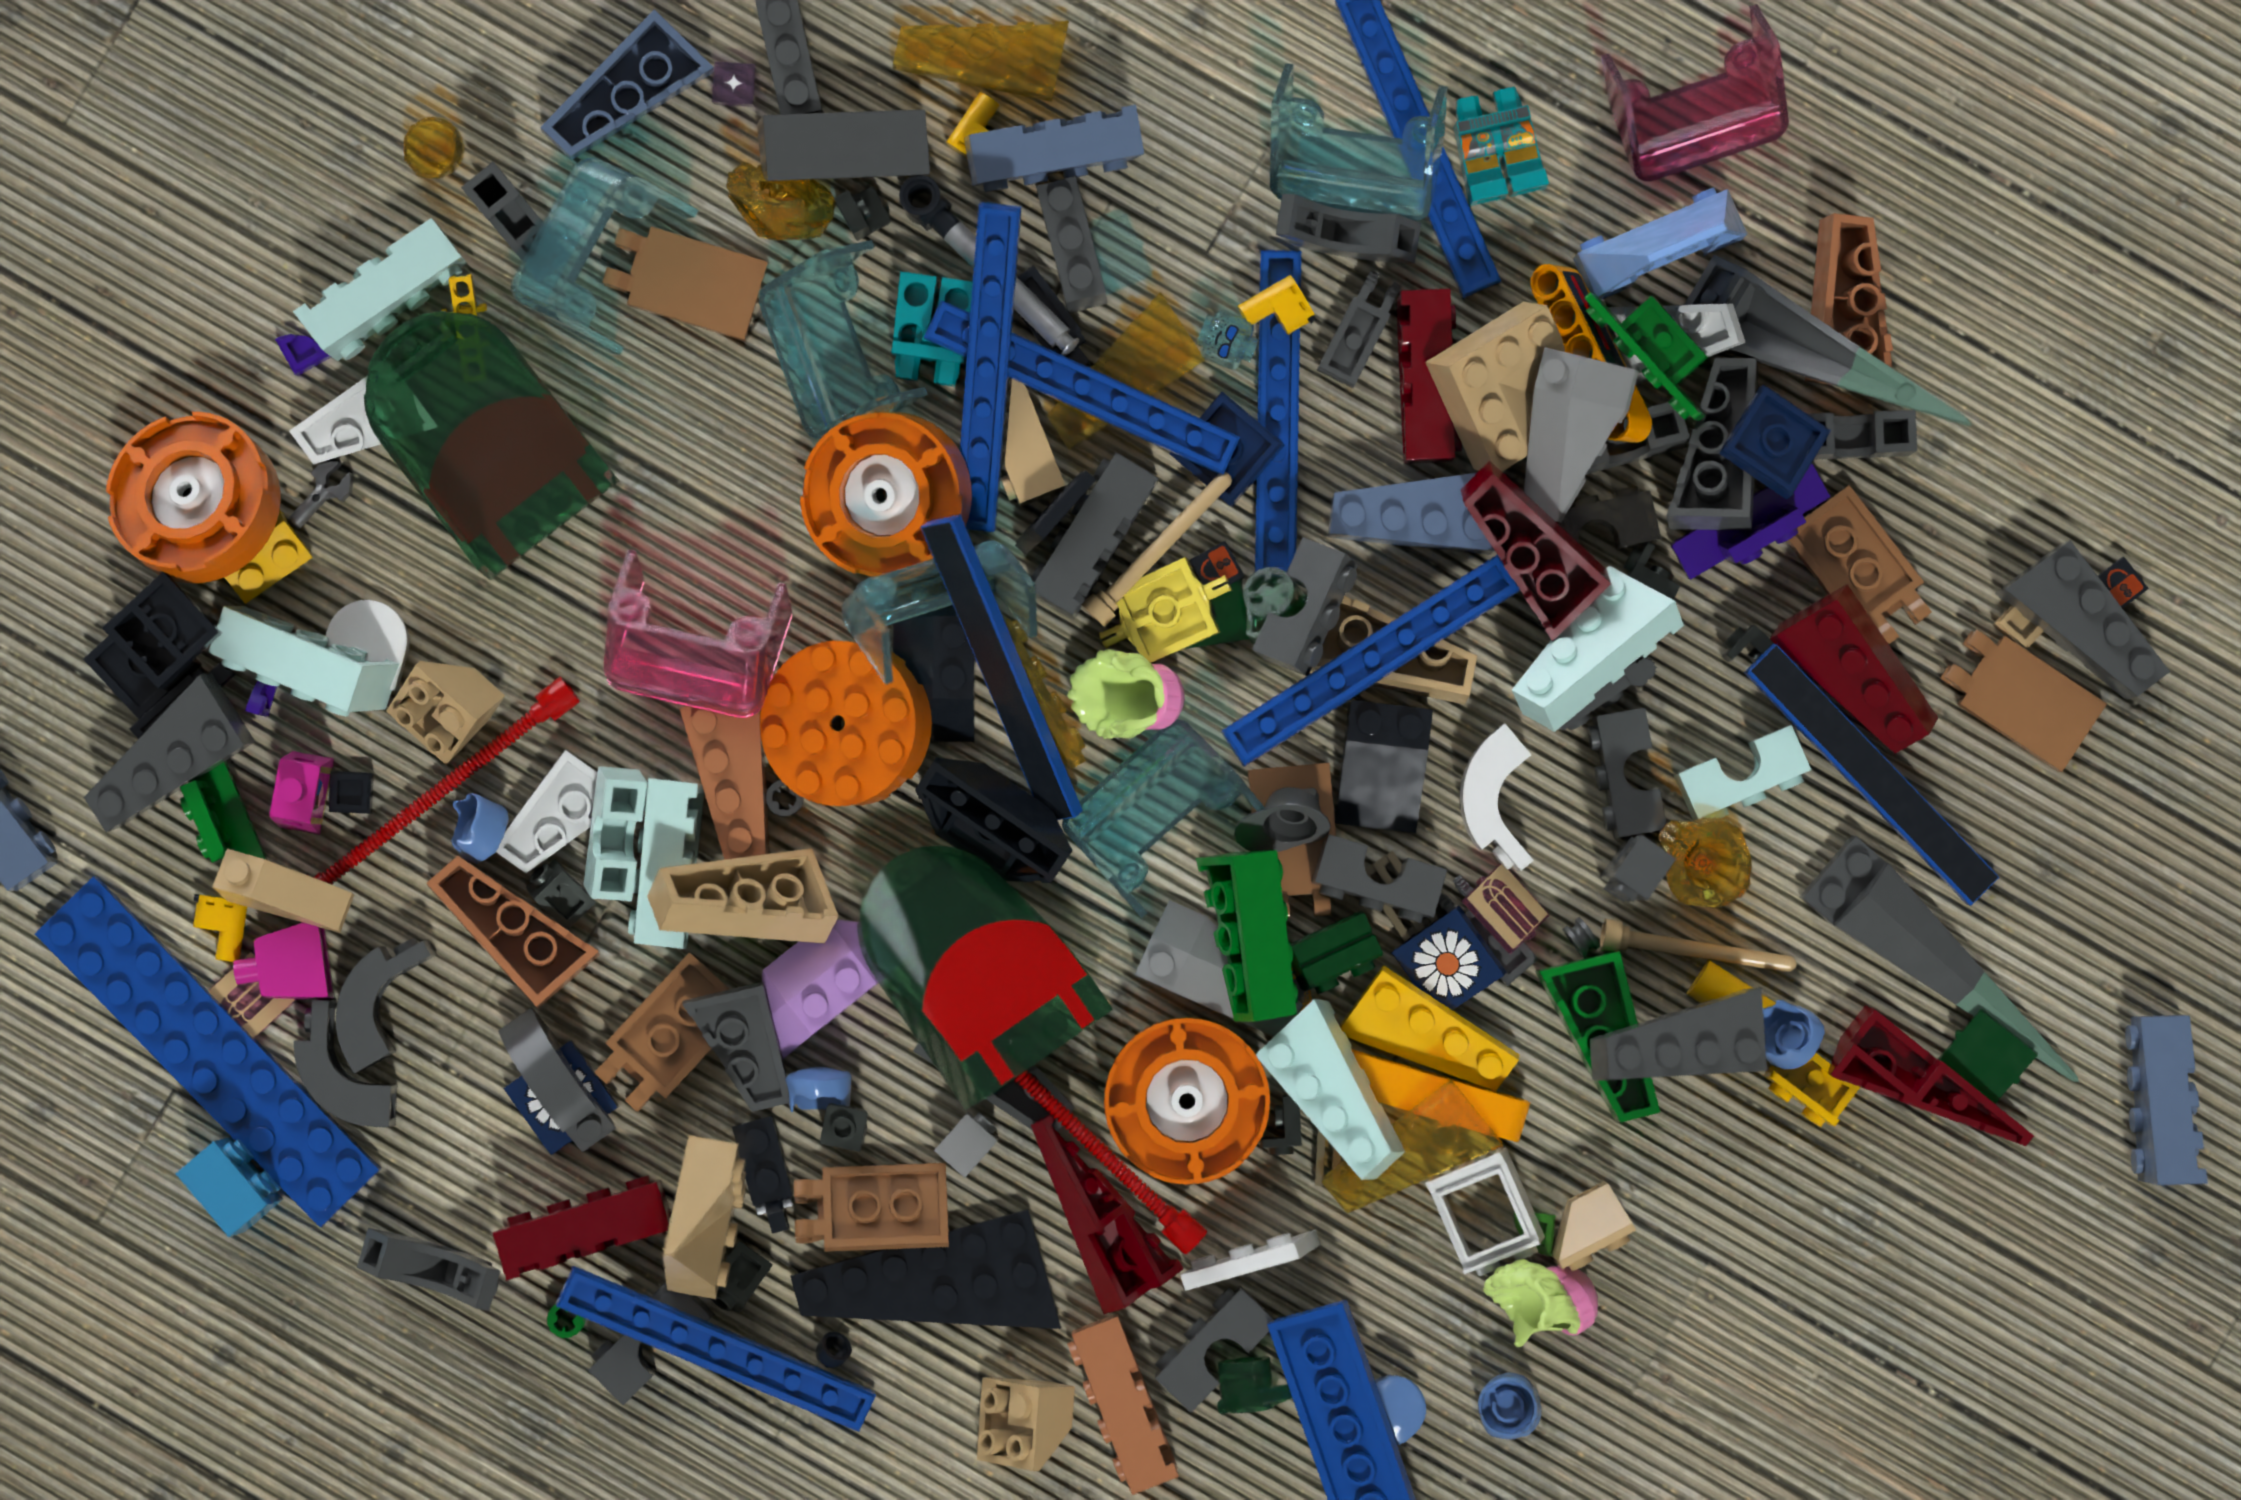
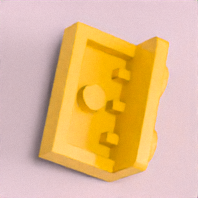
(277, 559)
(1814, 1089)

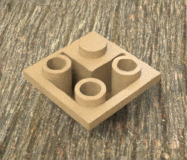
(444, 706)
(1589, 1224)
(1023, 1421)

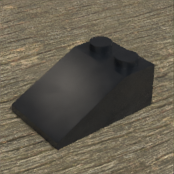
(1383, 766)

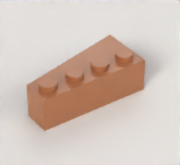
(1125, 1404)

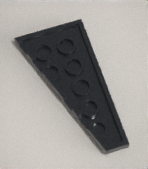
(982, 1278)

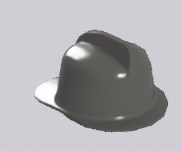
(1289, 820)

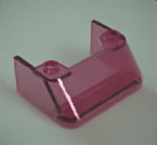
(1705, 117)
(686, 666)

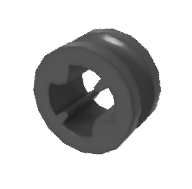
(775, 806)
(1581, 937)

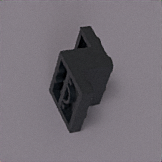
(152, 645)

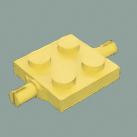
(1166, 611)

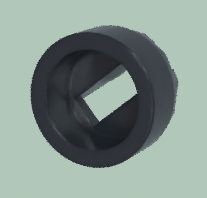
(840, 1343)

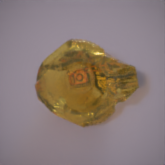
(787, 212)
(1709, 863)

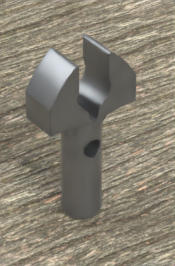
(322, 493)

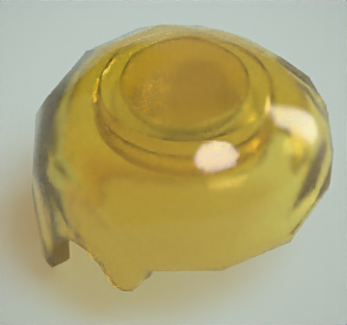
(433, 148)

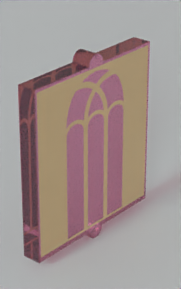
(1505, 908)
(247, 1004)

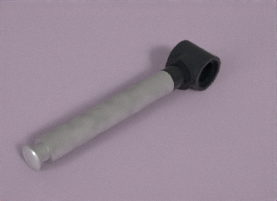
(963, 241)

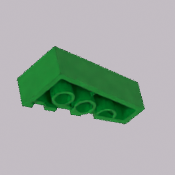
(1252, 933)
(1591, 1002)

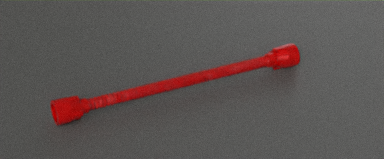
(552, 702)
(1179, 1227)

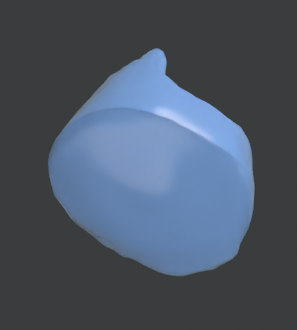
(478, 827)
(1791, 1035)
(818, 1087)
(1403, 1405)
(1509, 1406)

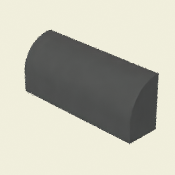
(843, 145)

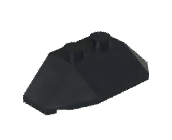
(945, 666)
(993, 820)

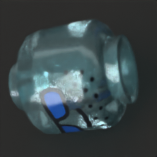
(1227, 339)

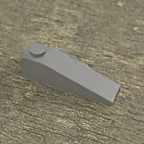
(1571, 419)
(1187, 962)

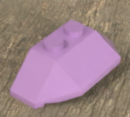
(815, 984)

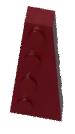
(1424, 331)
(1535, 550)
(1857, 667)
(582, 1228)

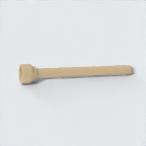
(1104, 603)
(1618, 937)

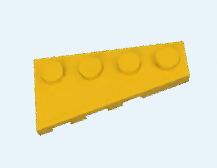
(1419, 1028)

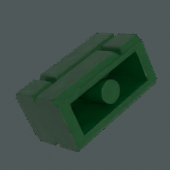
(1335, 951)

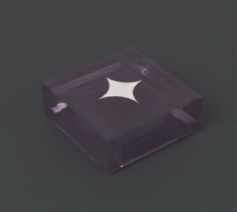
(734, 84)

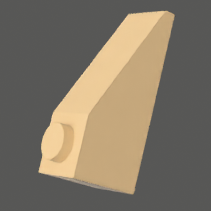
(1028, 456)
(281, 891)

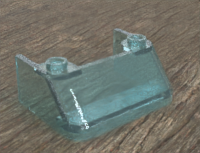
(1353, 167)
(568, 235)
(820, 345)
(920, 590)
(1148, 799)

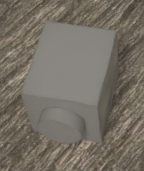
(968, 1143)

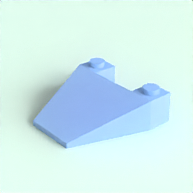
(1618, 262)

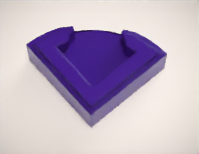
(301, 352)
(261, 699)

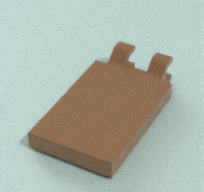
(690, 281)
(1850, 547)
(2025, 699)
(1300, 861)
(660, 1038)
(876, 1207)

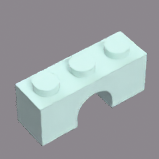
(1777, 762)
(610, 853)

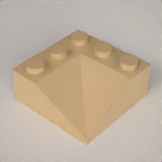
(1492, 380)
(702, 1217)

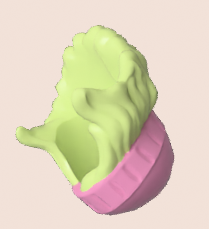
(1125, 694)
(1543, 1298)

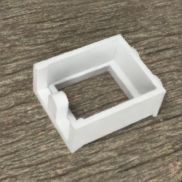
(1470, 1173)

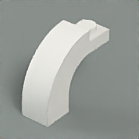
(1479, 796)

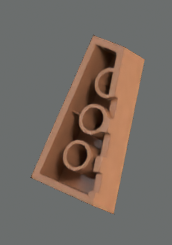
(1849, 286)
(732, 777)
(518, 937)

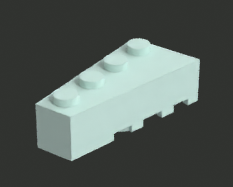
(382, 291)
(1595, 650)
(302, 662)
(667, 840)
(1325, 1080)

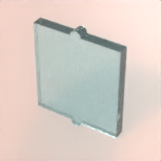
(1119, 254)

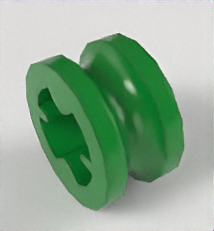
(553, 1316)

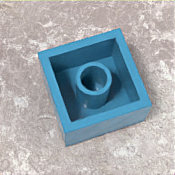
(230, 1185)

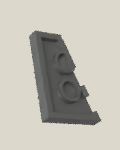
(745, 1040)

